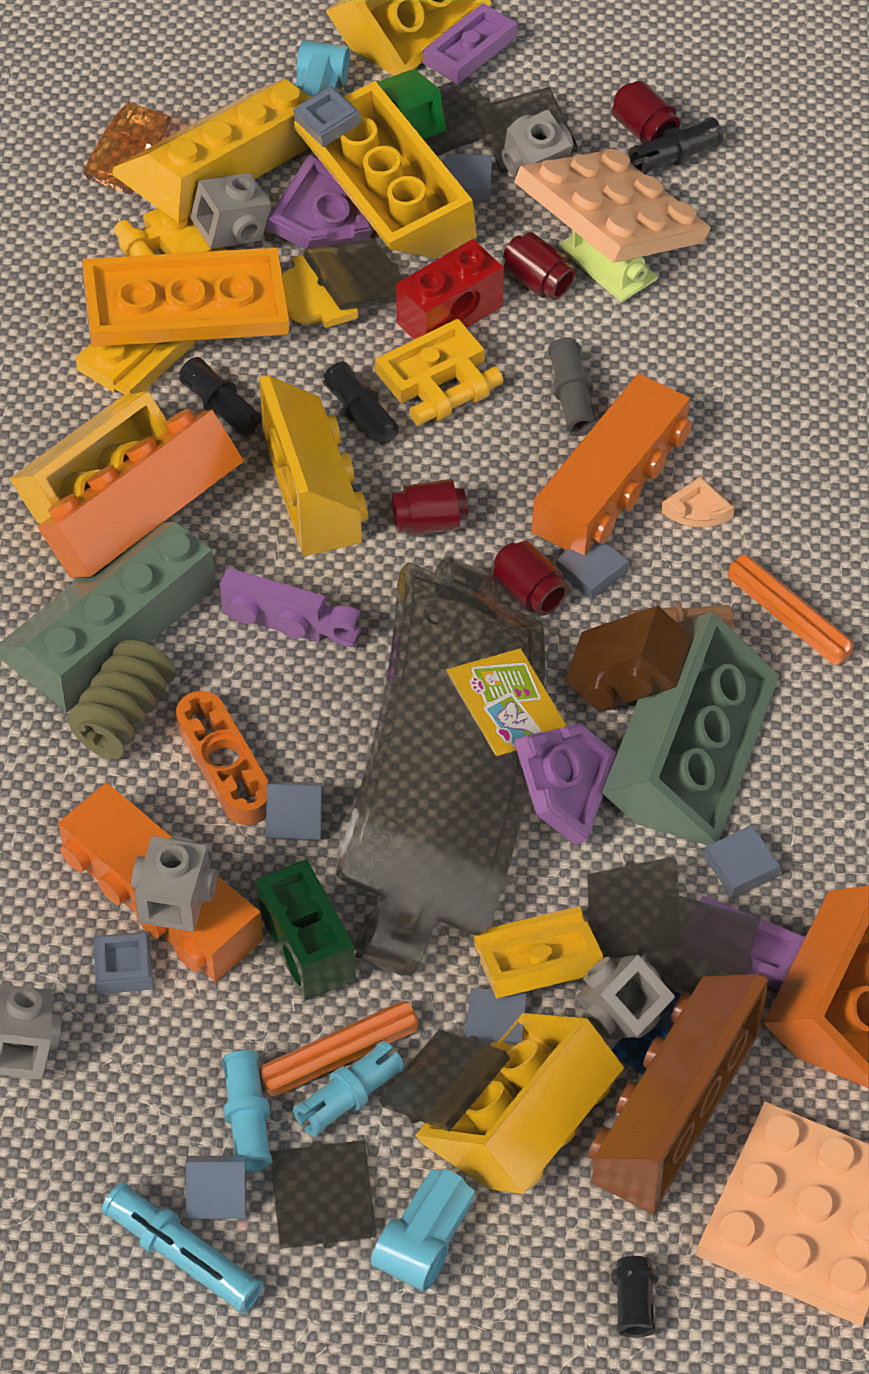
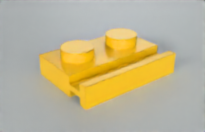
(130, 366)
(537, 952)

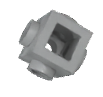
(535, 140)
(230, 210)
(173, 882)
(638, 999)
(26, 1030)

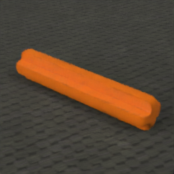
(791, 610)
(337, 1048)

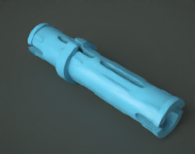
(130, 1208)

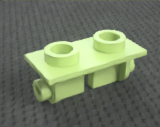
(618, 278)

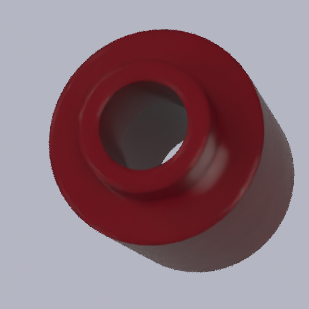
(643, 111)
(538, 266)
(429, 507)
(530, 577)

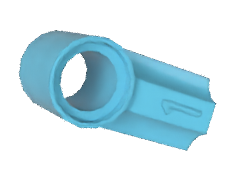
(321, 66)
(417, 1243)

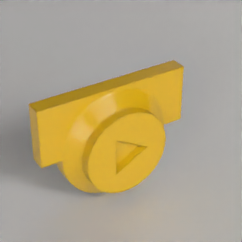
(309, 301)

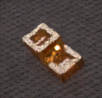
(127, 135)

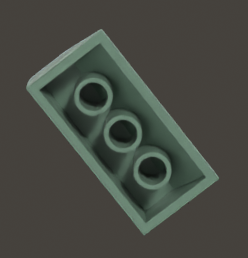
(123, 601)
(694, 740)

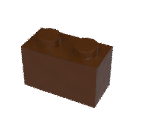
(628, 659)

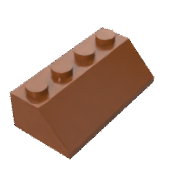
(679, 1089)

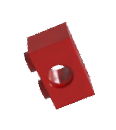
(456, 286)

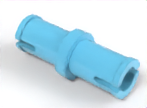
(348, 1088)
(247, 1109)

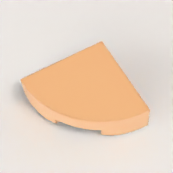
(698, 505)

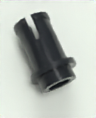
(635, 1296)

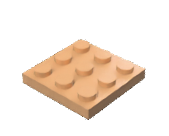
(613, 204)
(797, 1214)

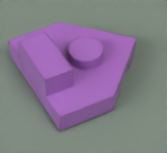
(317, 210)
(566, 777)

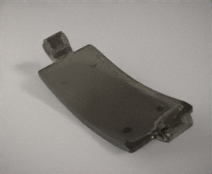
(434, 798)

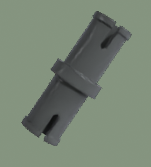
(572, 386)

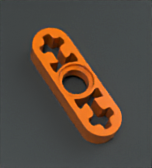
(223, 778)

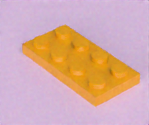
(185, 297)

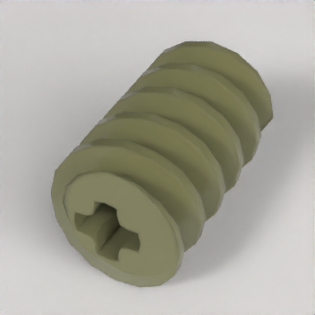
(120, 697)

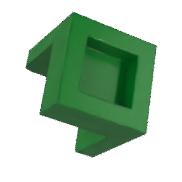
(417, 101)

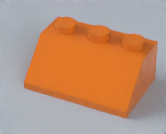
(826, 993)

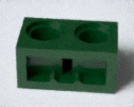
(306, 930)

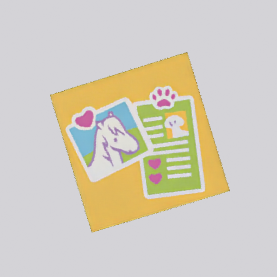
(505, 699)

